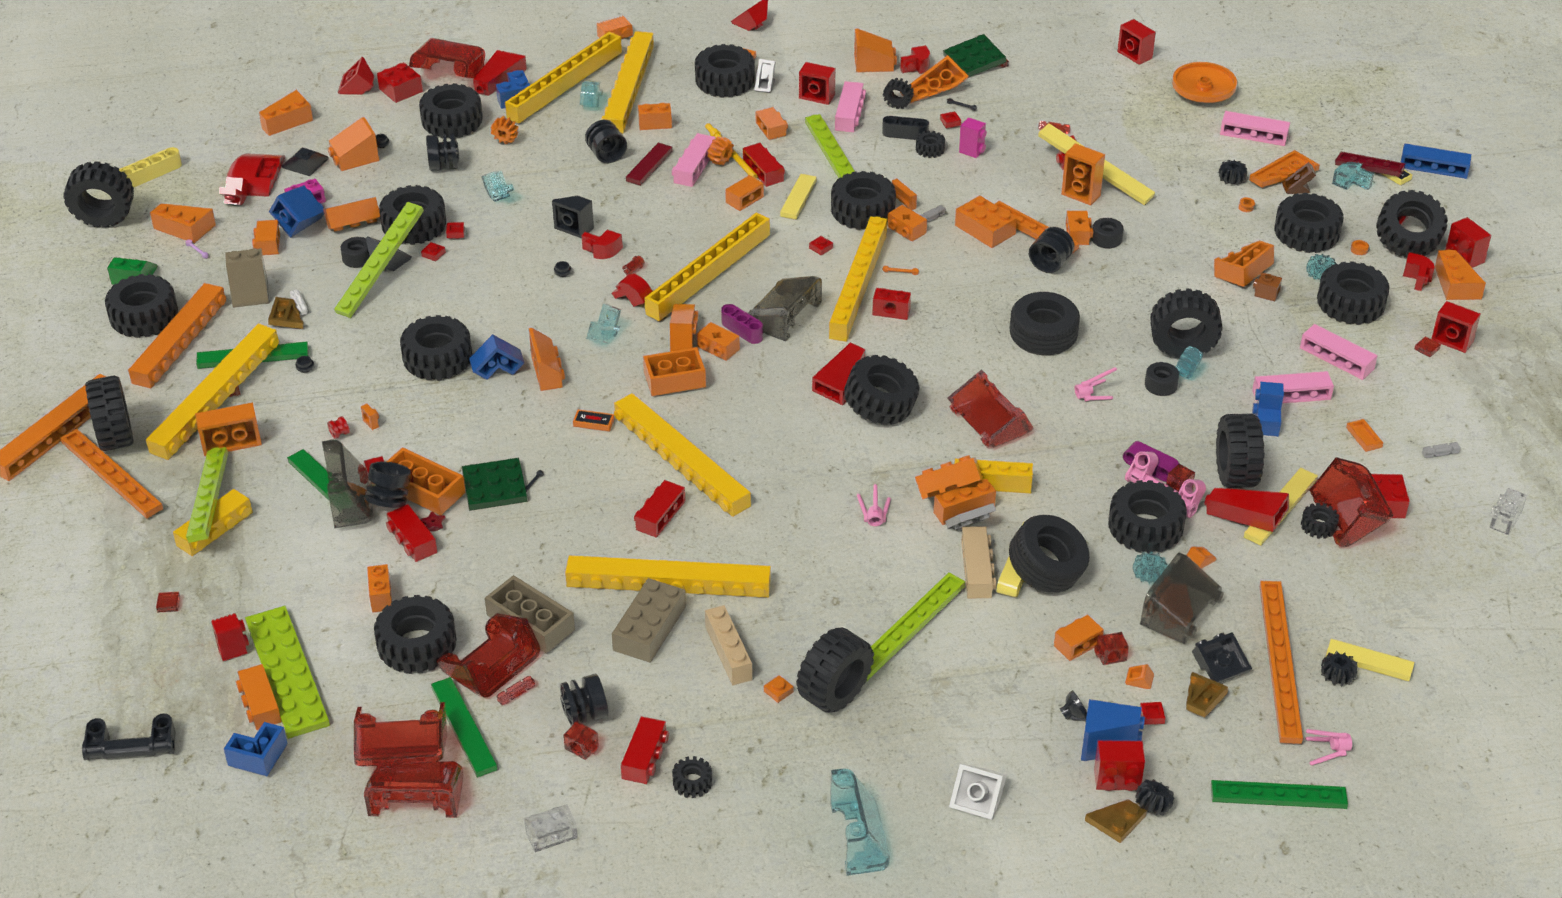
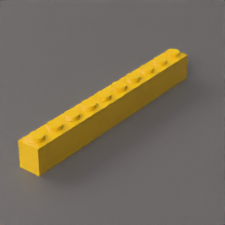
(563, 77)
(629, 79)
(707, 266)
(858, 279)
(212, 391)
(682, 455)
(690, 576)

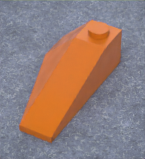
(937, 79)

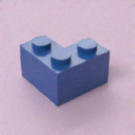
(516, 83)
(496, 354)
(1269, 406)
(256, 753)

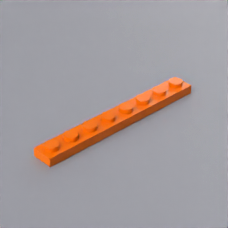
(112, 473)

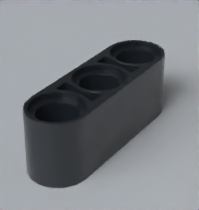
(903, 127)

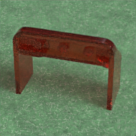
(400, 740)

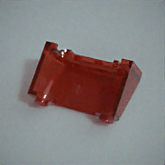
(467, 58)
(989, 411)
(1356, 498)
(498, 659)
(415, 783)

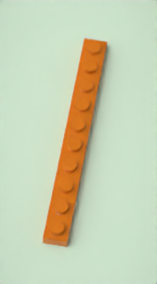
(1280, 663)

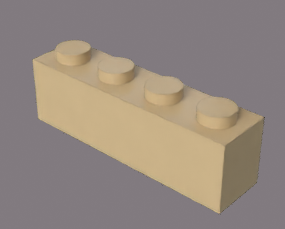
(977, 562)
(728, 645)

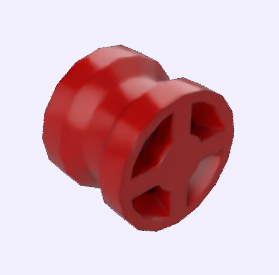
(338, 427)

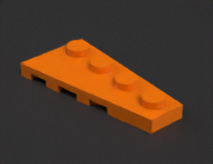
(1281, 169)

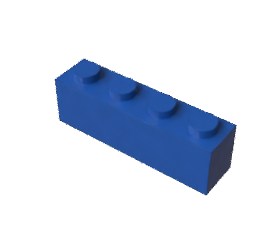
(1436, 160)

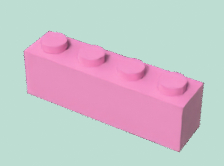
(850, 106)
(1255, 128)
(693, 160)
(1338, 351)
(1301, 386)

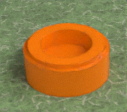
(1359, 247)

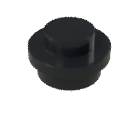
(382, 140)
(562, 268)
(304, 364)

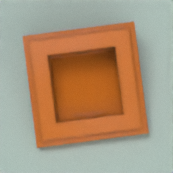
(1201, 556)
(1140, 676)

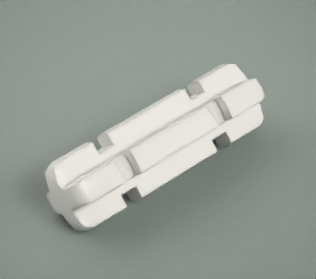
(300, 304)

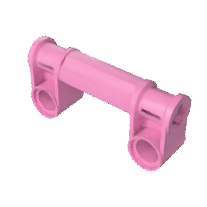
(1142, 471)

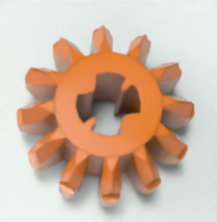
(504, 130)
(720, 150)

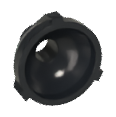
(1073, 708)

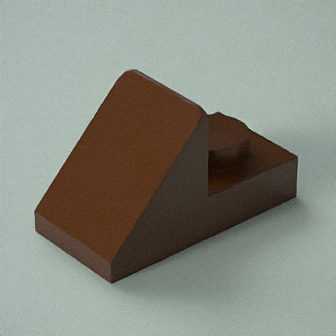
(1298, 181)

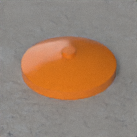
(1204, 82)

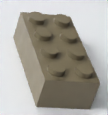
(546, 617)
(648, 620)

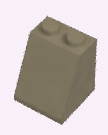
(247, 277)

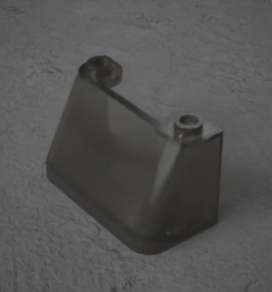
(785, 302)
(346, 486)
(1179, 599)

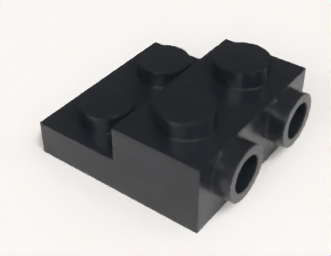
(1221, 657)

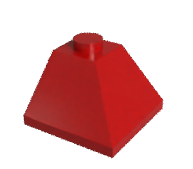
(753, 16)
(357, 79)

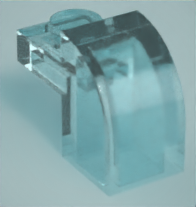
(590, 94)
(1350, 174)
(496, 185)
(606, 327)

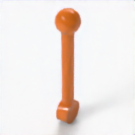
(914, 271)

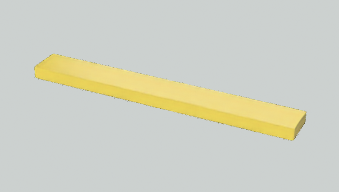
(1110, 173)

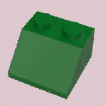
(122, 268)

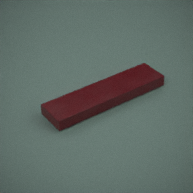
(649, 163)
(1372, 164)

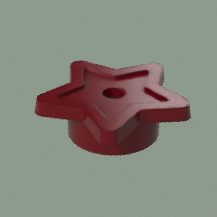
(433, 521)

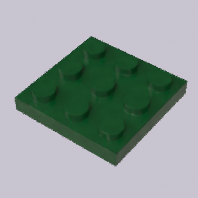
(975, 55)
(494, 484)

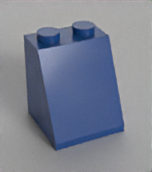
(296, 210)
(1110, 723)

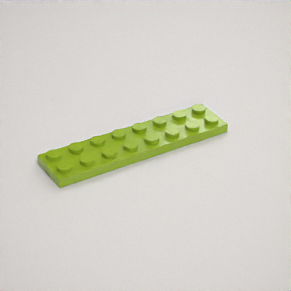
(287, 672)

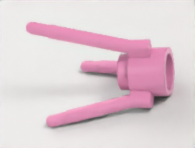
(1085, 389)
(874, 515)
(1338, 741)

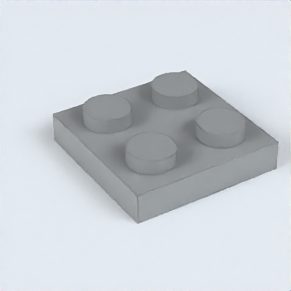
(973, 516)

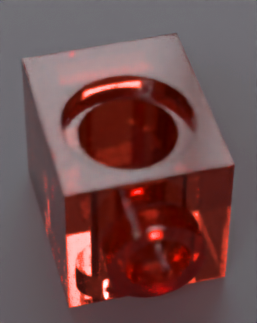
(1178, 476)
(1111, 648)
(581, 740)

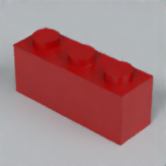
(763, 164)
(660, 508)
(411, 533)
(644, 750)

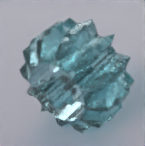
(1318, 264)
(1189, 362)
(1149, 566)

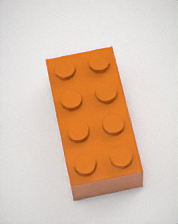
(430, 482)

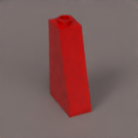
(496, 71)
(833, 376)
(1248, 507)

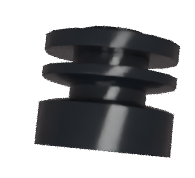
(606, 141)
(442, 151)
(1051, 249)
(388, 484)
(588, 698)

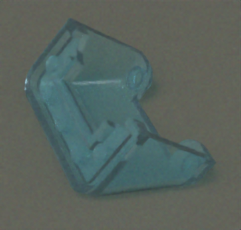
(865, 839)

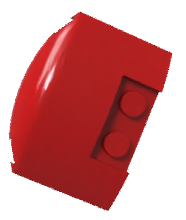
(258, 170)

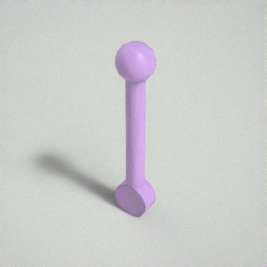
(189, 243)

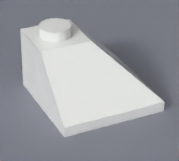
(977, 790)

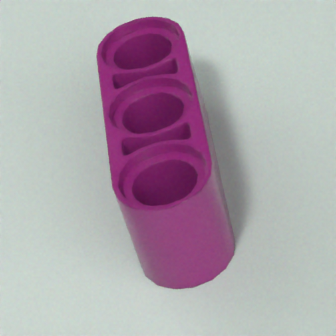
(742, 323)
(1165, 462)

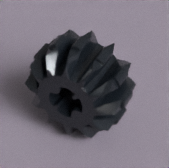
(1232, 172)
(1339, 668)
(1154, 797)

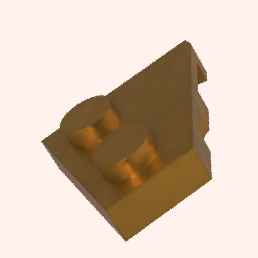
(285, 314)
(1204, 694)
(1117, 819)

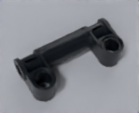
(98, 742)

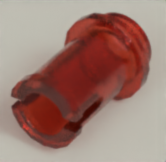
(633, 265)

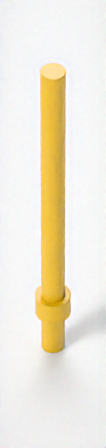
(715, 132)

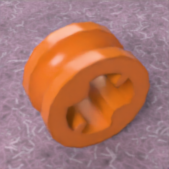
(1246, 204)

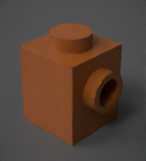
(1267, 286)

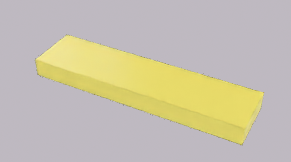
(798, 196)
(1374, 660)

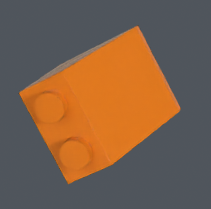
(873, 53)
(354, 146)

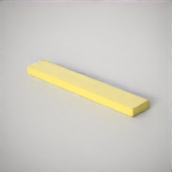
(1297, 488)

